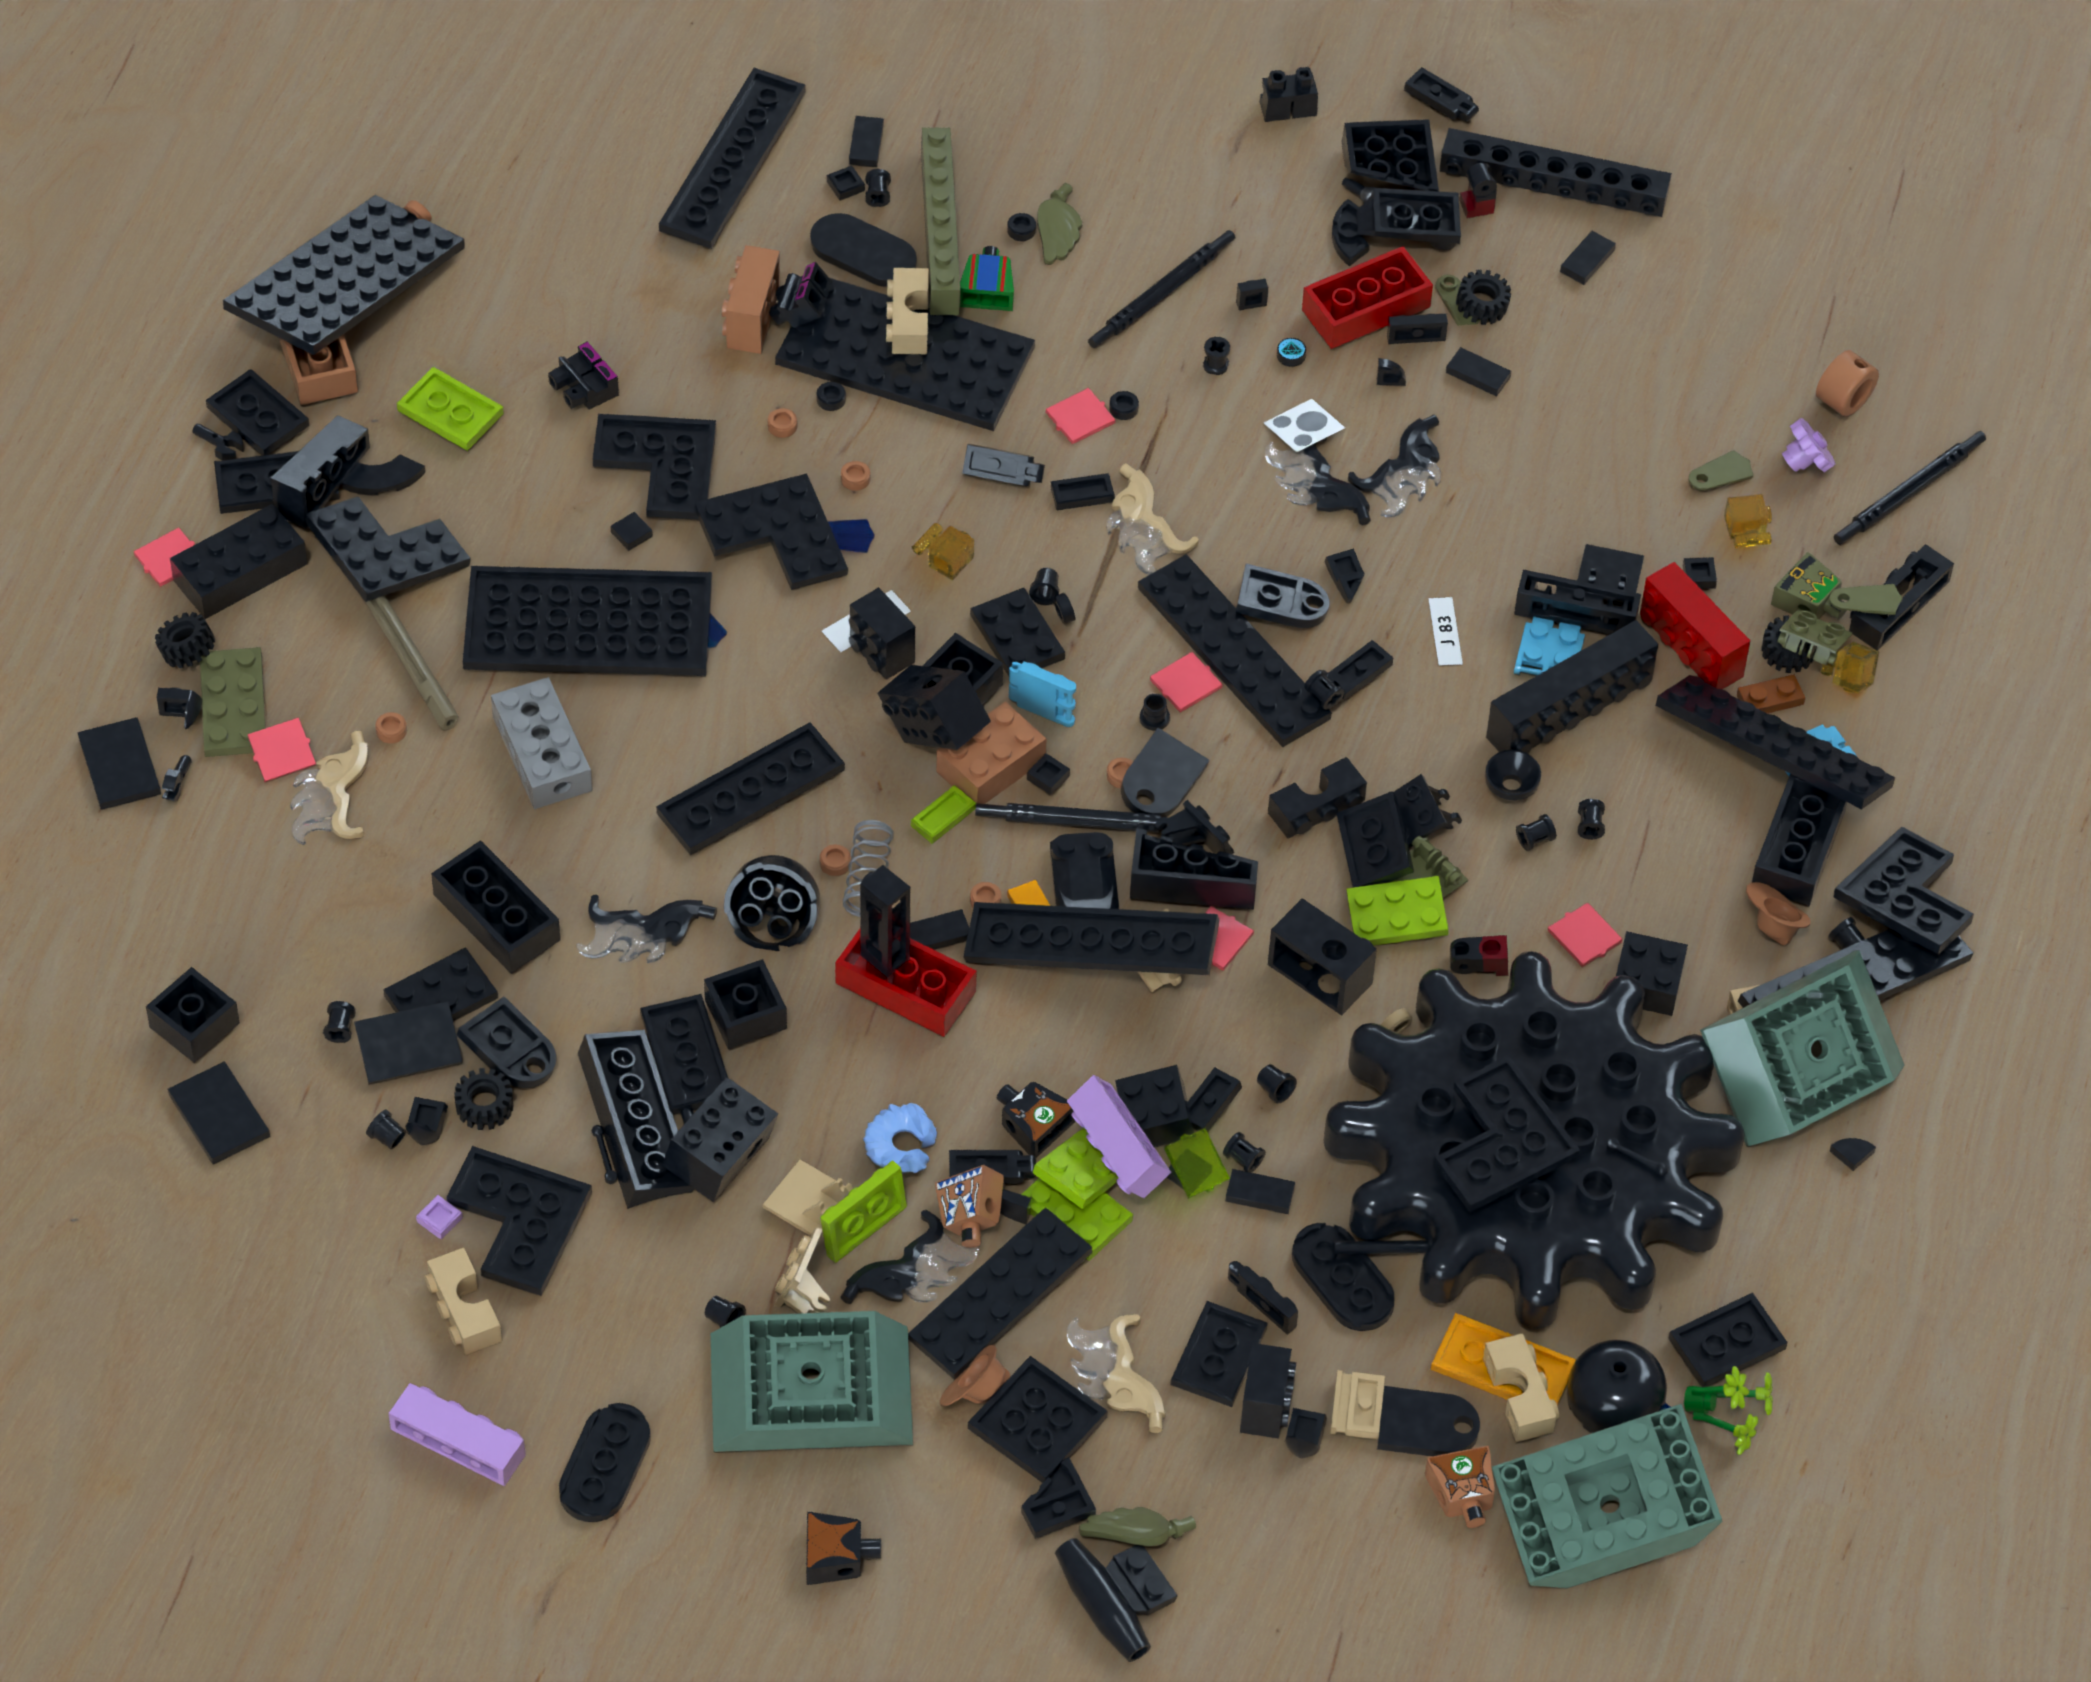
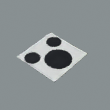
(1304, 425)

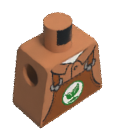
(1463, 1483)

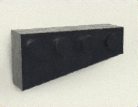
(318, 469)
(1190, 874)

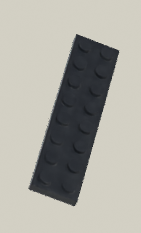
(732, 158)
(1234, 650)
(1775, 741)
(1092, 938)
(1890, 960)

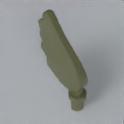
(1058, 225)
(1135, 1526)

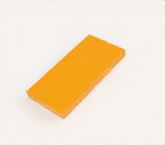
(1462, 1359)

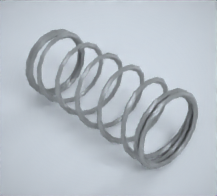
(868, 842)

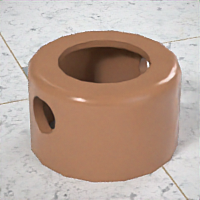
(1847, 383)

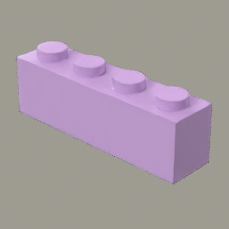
(1118, 1137)
(457, 1433)

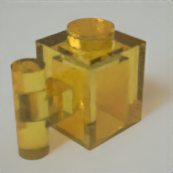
(1748, 520)
(947, 552)
(1853, 668)

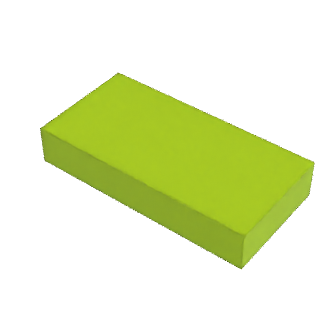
(943, 814)

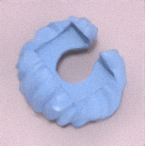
(887, 1124)

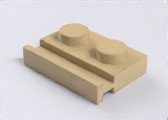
(1358, 1404)

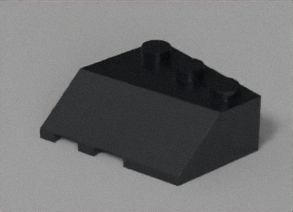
(1391, 152)

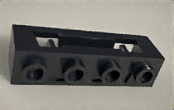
(1931, 575)
(1575, 603)
(882, 924)

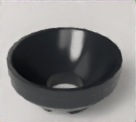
(1515, 766)

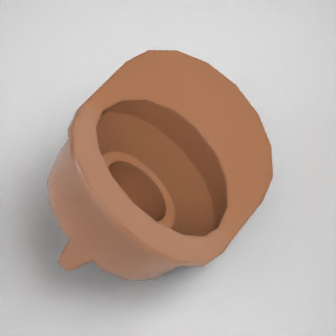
(1776, 914)
(979, 1380)

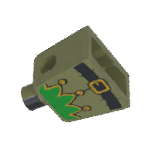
(1807, 589)

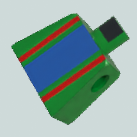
(987, 281)

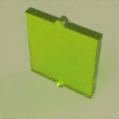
(1196, 1163)

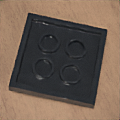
(1037, 1419)

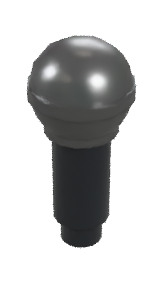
(1358, 189)

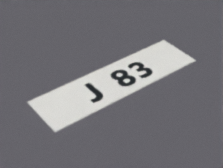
(1445, 631)

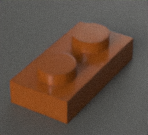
(1773, 694)

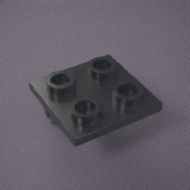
(1611, 568)
(1420, 809)
(1193, 826)

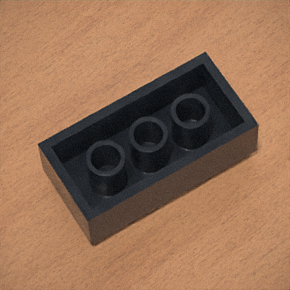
(238, 561)
(1799, 840)
(496, 906)

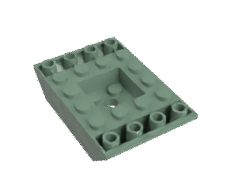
(1768, 1058)
(770, 1405)
(1560, 1492)

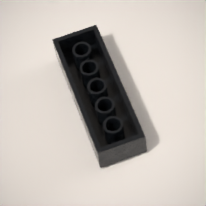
(1573, 690)

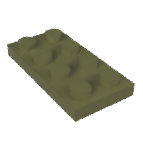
(231, 700)

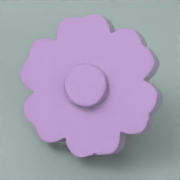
(1807, 448)

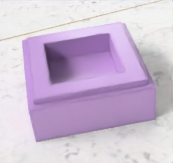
(439, 1217)

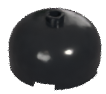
(754, 895)
(1615, 1384)

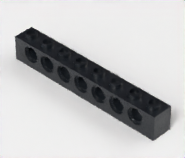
(1558, 172)

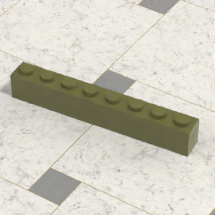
(940, 221)

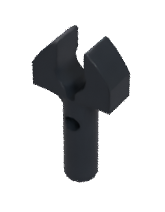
(233, 439)
(173, 778)

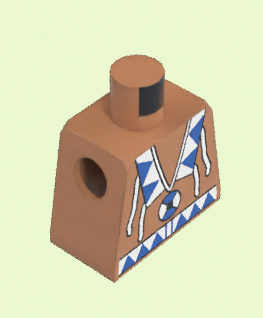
(970, 1203)

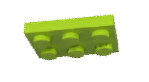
(450, 408)
(1398, 911)
(1076, 1170)
(863, 1211)
(1095, 1223)

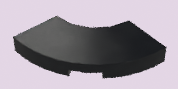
(1344, 234)
(379, 478)

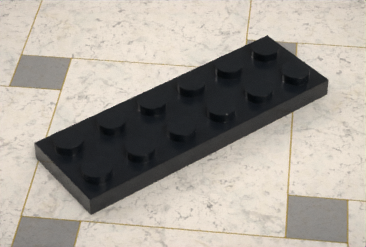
(750, 788)
(1000, 1293)

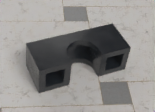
(1298, 811)

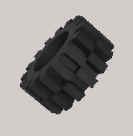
(1482, 309)
(185, 640)
(1779, 655)
(483, 1084)

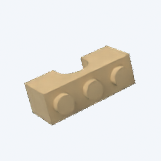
(908, 328)
(471, 1324)
(1513, 1362)

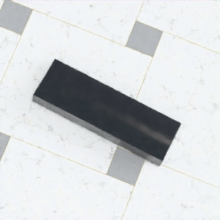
(632, 1113)

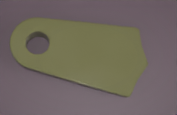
(1449, 295)
(1721, 472)
(1867, 599)

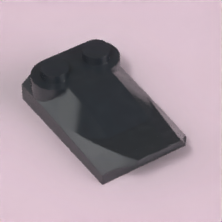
(1412, 216)
(1084, 871)

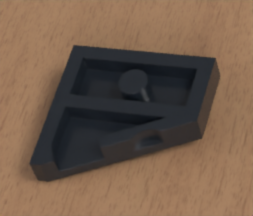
(1058, 1502)

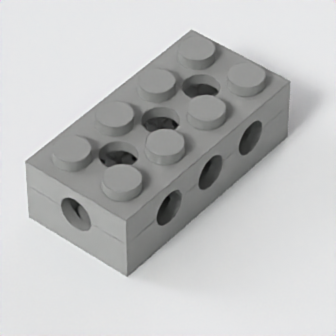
(545, 758)

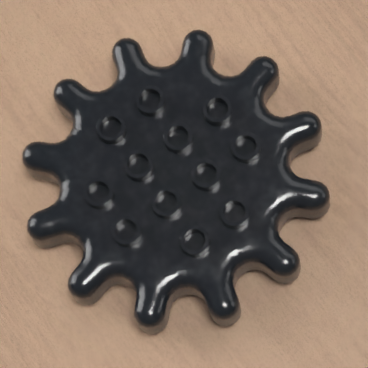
(1599, 1086)

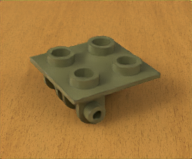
(1807, 627)
(1430, 862)

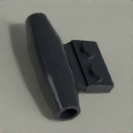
(1117, 1593)

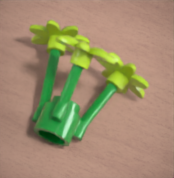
(1704, 1399)

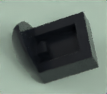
(179, 703)
(426, 1120)
(1305, 1432)

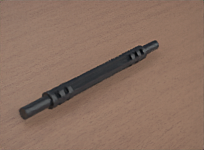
(1161, 289)
(1910, 487)
(1071, 816)

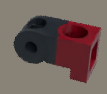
(1481, 192)
(1480, 955)

